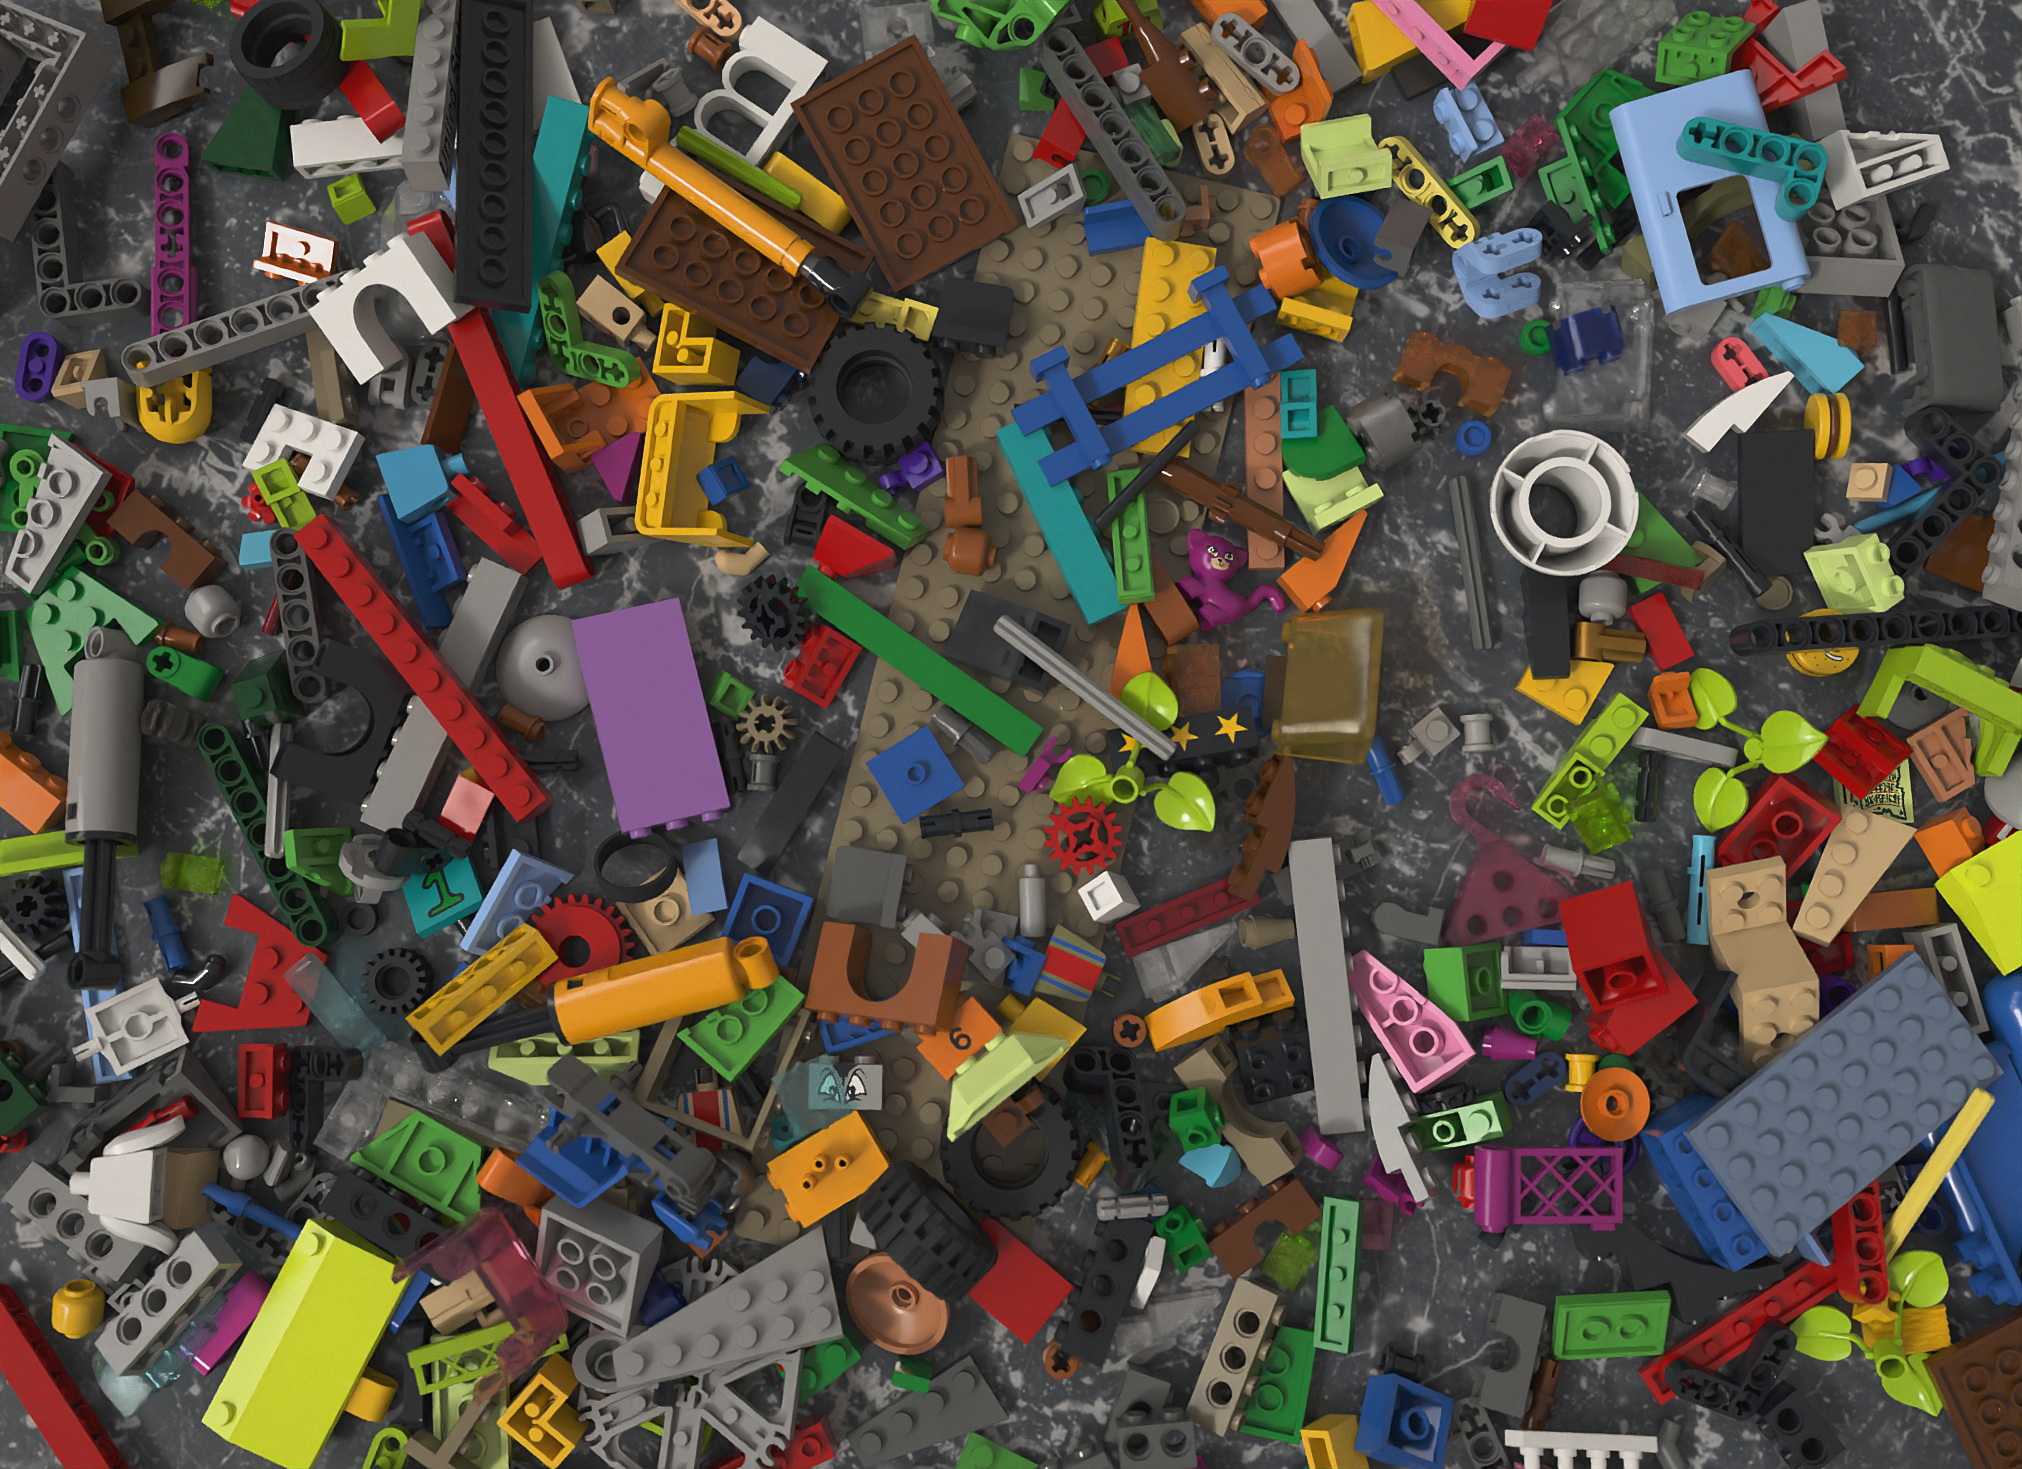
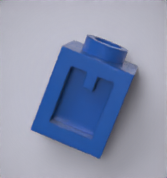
(1025, 967)

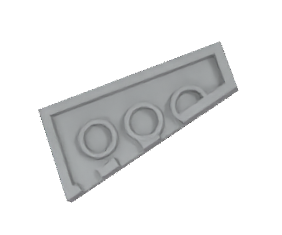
(63, 501)

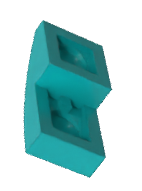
(1299, 404)

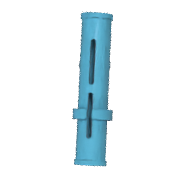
(1701, 846)

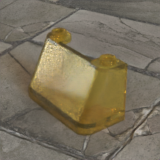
(1330, 685)

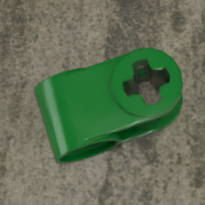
(188, 672)

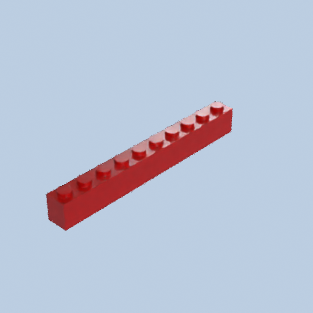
(424, 669)

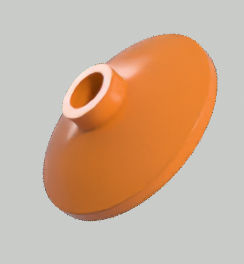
(1628, 1109)

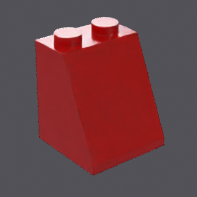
(1612, 947)
(1633, 1025)

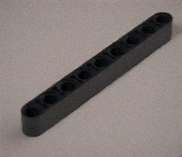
(1870, 630)

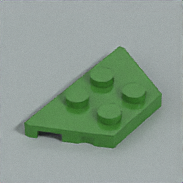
(429, 1163)

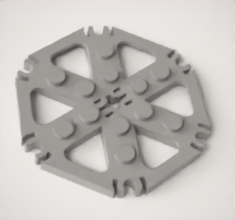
(718, 1404)

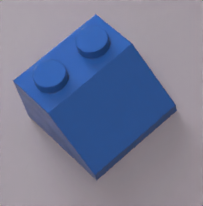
(1404, 1423)

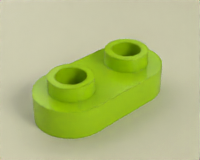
(385, 1455)

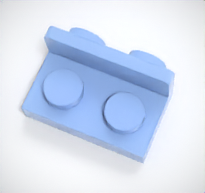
(1467, 121)

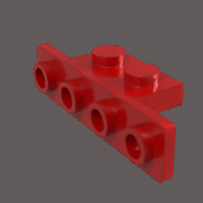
(494, 524)

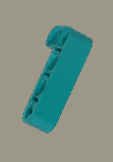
(1751, 162)

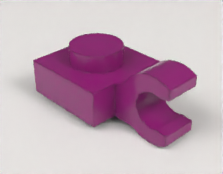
(1037, 775)
(1390, 1186)

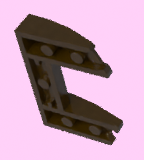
(153, 90)

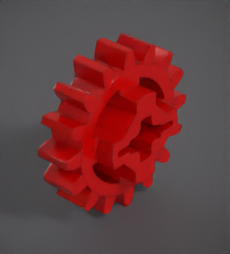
(1069, 826)

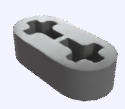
(424, 373)

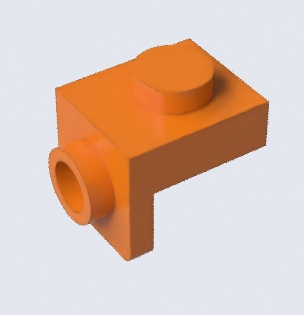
(1672, 701)

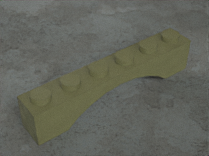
(1697, 215)

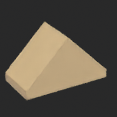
(77, 368)

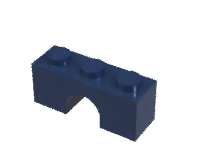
(769, 382)

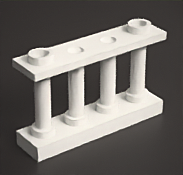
(1566, 1445)

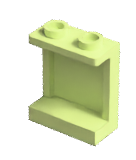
(1344, 156)

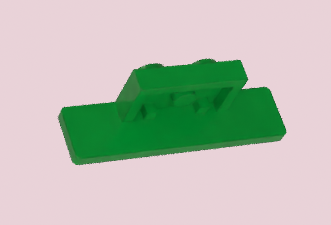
(1569, 186)

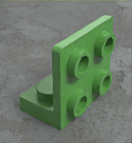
(1700, 48)

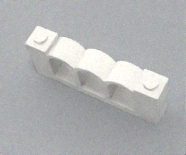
(777, 55)

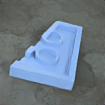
(515, 895)

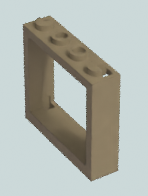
(661, 1063)

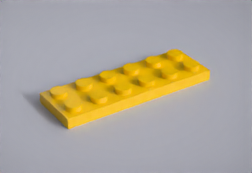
(1159, 308)

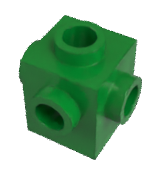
(1196, 1118)
(1183, 1237)

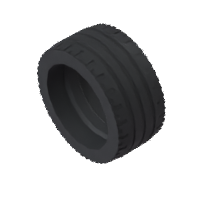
(306, 77)

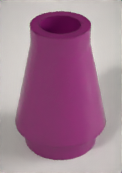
(1508, 1045)

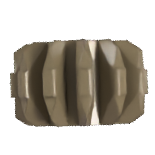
(771, 712)

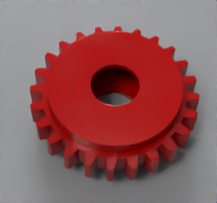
(594, 924)

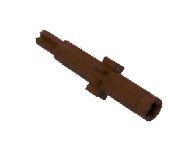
(1228, 503)

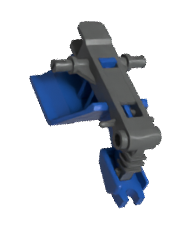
(602, 1135)

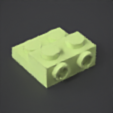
(1856, 575)

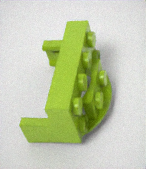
(382, 36)
(1962, 683)

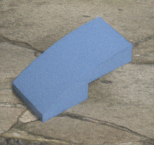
(704, 876)

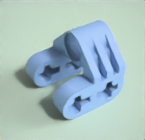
(1481, 261)

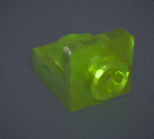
(191, 873)
(1289, 1260)

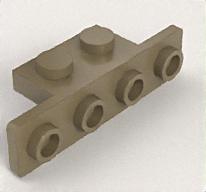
(332, 384)

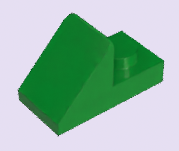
(1483, 184)

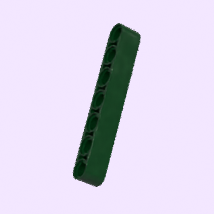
(253, 826)

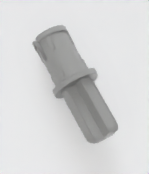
(1577, 862)

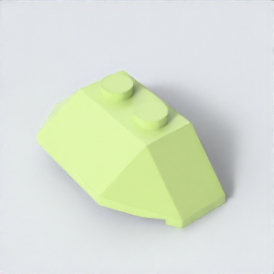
(533, 1056)
(997, 1074)

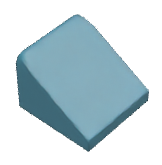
(256, 550)

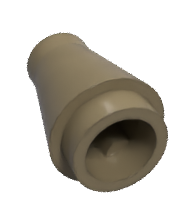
(1261, 931)

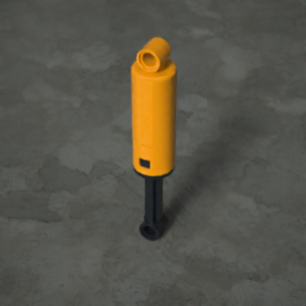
(623, 997)

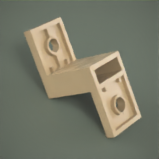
(1752, 938)

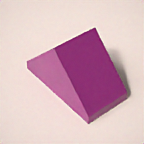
(620, 465)

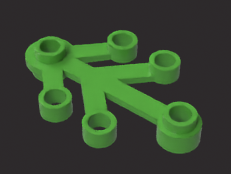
(27, 489)

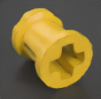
(1580, 1069)

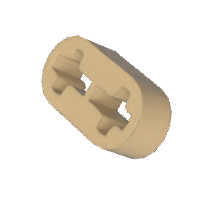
(1205, 148)

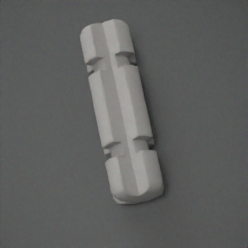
(1132, 1206)

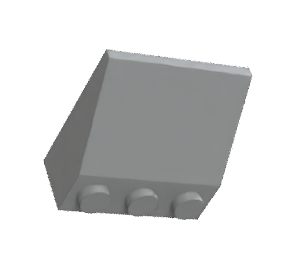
(1850, 247)
(598, 1260)

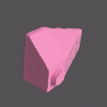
(1412, 1029)

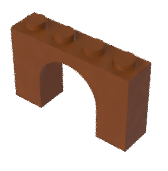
(925, 1001)

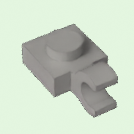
(1429, 735)

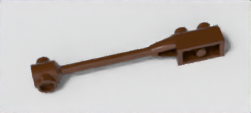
(1170, 73)

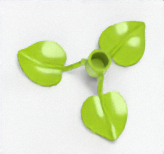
(1783, 747)
(1181, 804)
(1826, 1334)

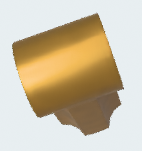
(1597, 643)

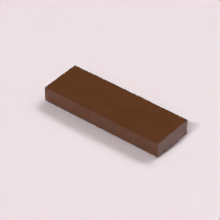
(450, 405)

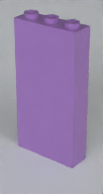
(650, 717)

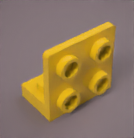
(1321, 310)

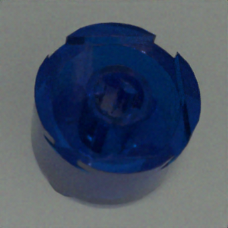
(1586, 339)

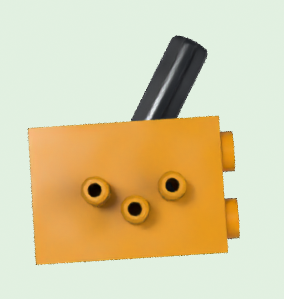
(827, 1173)

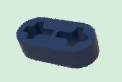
(1539, 1084)

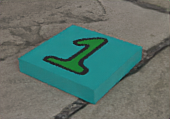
(444, 896)

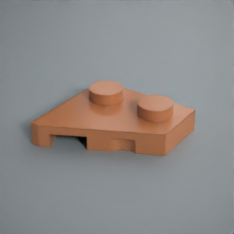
(1943, 754)

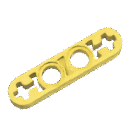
(1432, 186)

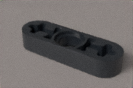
(416, 1407)

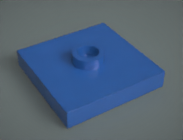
(915, 774)

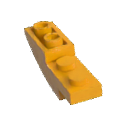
(1216, 1006)

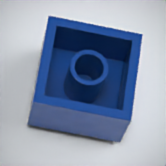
(769, 912)

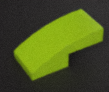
(280, 490)

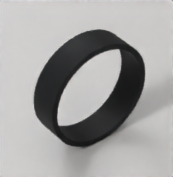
(637, 893)

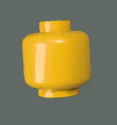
(78, 1308)

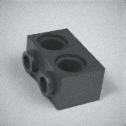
(1156, 1452)

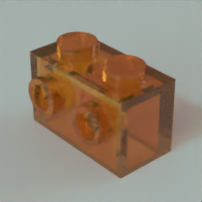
(1194, 677)

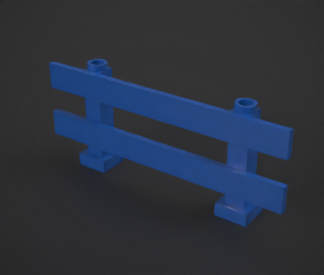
(1069, 396)

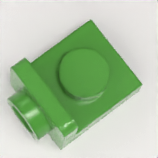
(1774, 302)

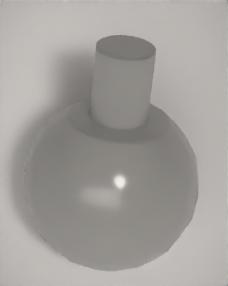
(245, 1159)

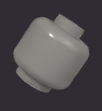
(1603, 597)
(213, 611)

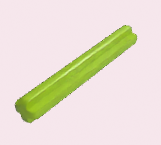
(739, 168)

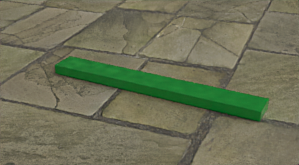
(918, 662)

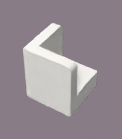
(1109, 898)

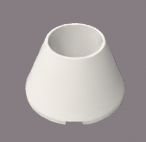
(1595, 482)

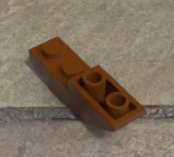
(1273, 815)

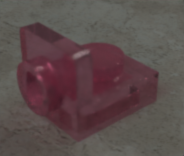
(1528, 145)

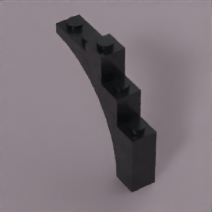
(1646, 1264)

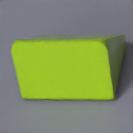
(351, 198)

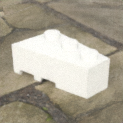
(1877, 164)

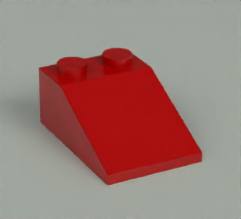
(1780, 820)

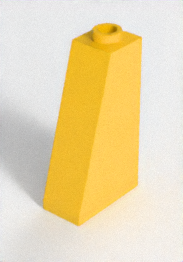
(1383, 45)

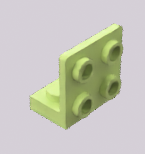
(1332, 500)

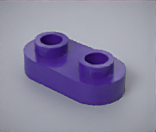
(34, 368)

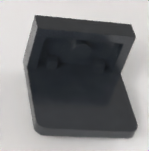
(973, 318)
(1273, 1055)

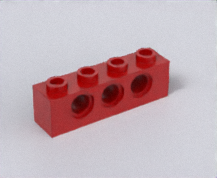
(811, 1446)

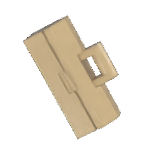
(1238, 97)
(462, 1302)

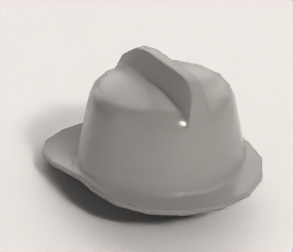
(594, 1359)

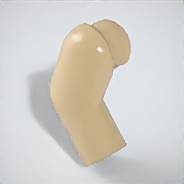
(739, 563)

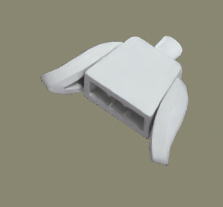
(129, 1185)

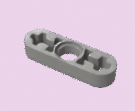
(1282, 61)
(1684, 748)

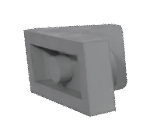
(1053, 197)

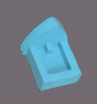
(1215, 1164)

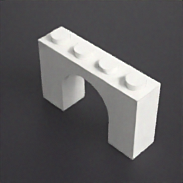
(349, 312)

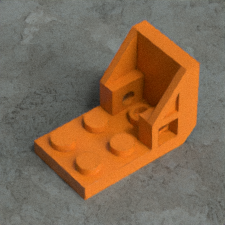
(588, 419)

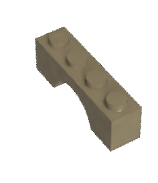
(1264, 1146)

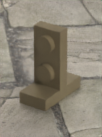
(450, 1454)

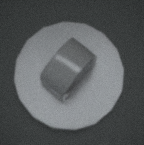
(357, 864)

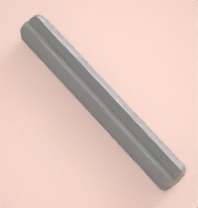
(278, 797)

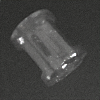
(1712, 488)

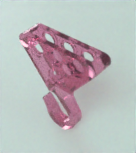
(1477, 892)

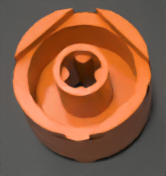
(1287, 259)

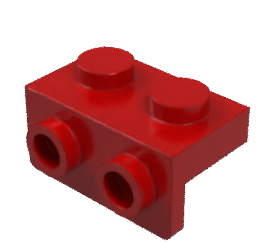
(263, 1080)

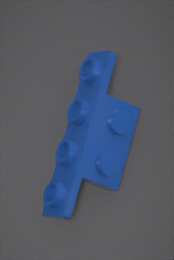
(428, 561)

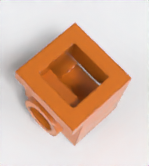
(1890, 953)

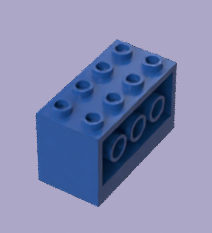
(1698, 1196)

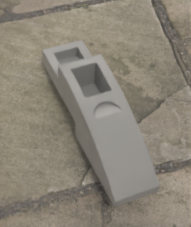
(1391, 1115)

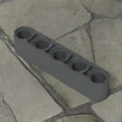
(288, 602)

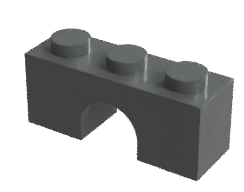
(1522, 1326)

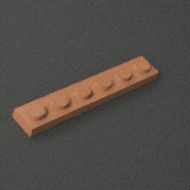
(1264, 467)

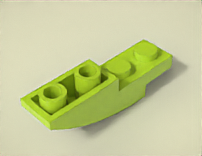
(1587, 756)

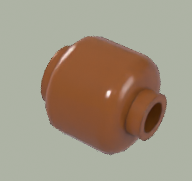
(970, 551)

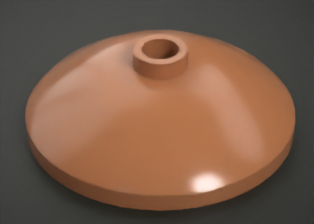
(894, 1307)

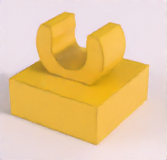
(1868, 1313)

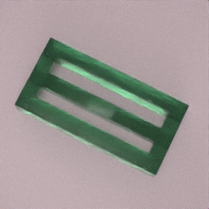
(1153, 132)

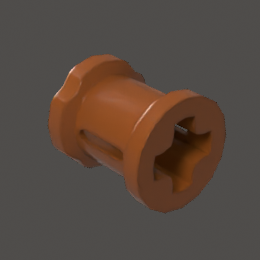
(710, 48)
(1140, 1031)

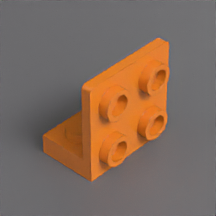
(1306, 102)

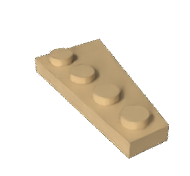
(1848, 871)

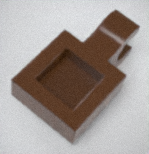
(1011, 1116)

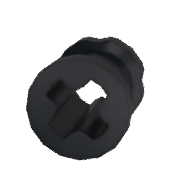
(1401, 1364)

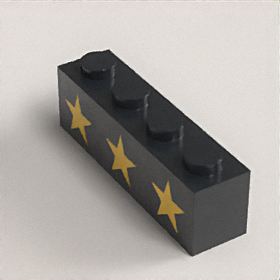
(1201, 743)

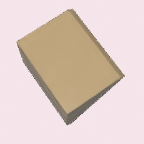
(185, 1179)

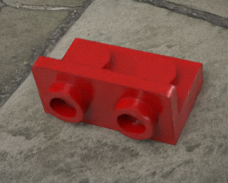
(821, 665)

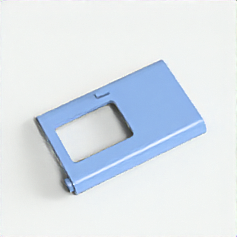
(1656, 174)

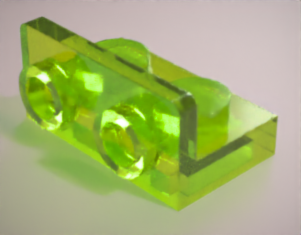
(1600, 817)

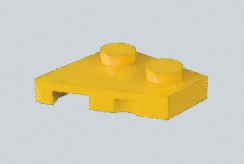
(1571, 696)

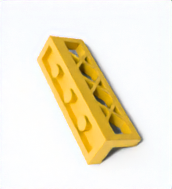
(482, 988)

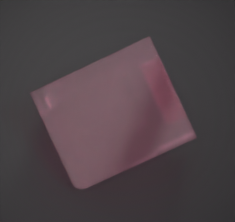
(1376, 1224)

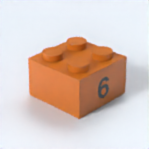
(970, 1031)

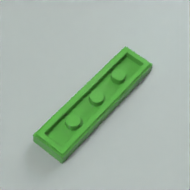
(1131, 542)

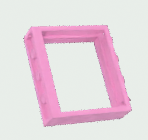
(1437, 43)

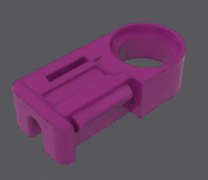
(1321, 1147)

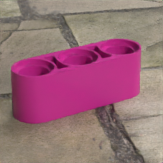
(233, 1321)

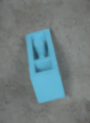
(1807, 353)

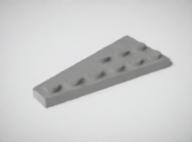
(758, 1314)

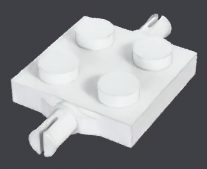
(137, 1026)

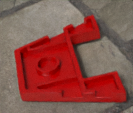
(1773, 80)
(267, 996)

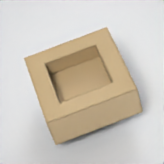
(1869, 482)

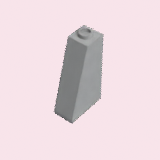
(1794, 40)

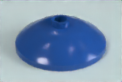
(1344, 238)

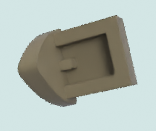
(1712, 563)

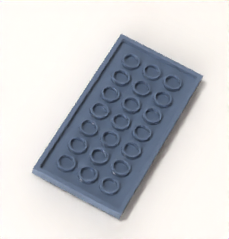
(1843, 1103)

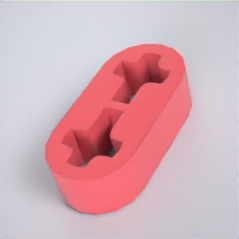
(1741, 367)

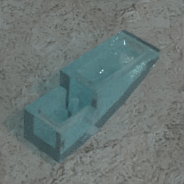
(334, 1005)

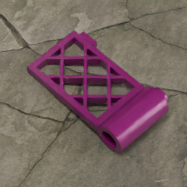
(1500, 1191)

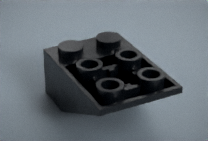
(982, 648)

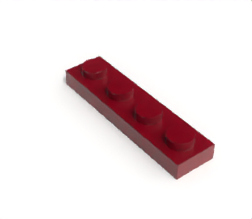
(1180, 917)

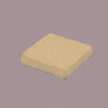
(667, 919)

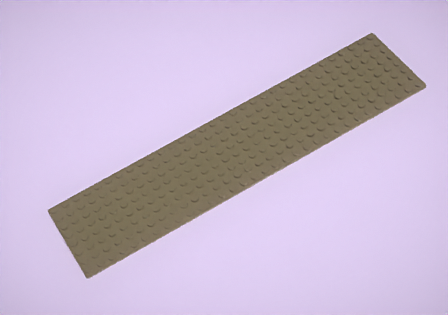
(1056, 302)

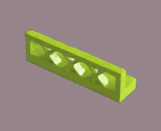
(46, 852)
(462, 1343)

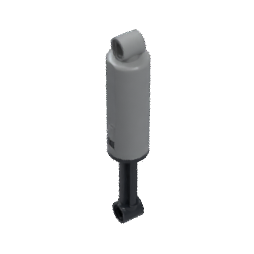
(102, 791)

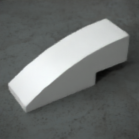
(1735, 412)

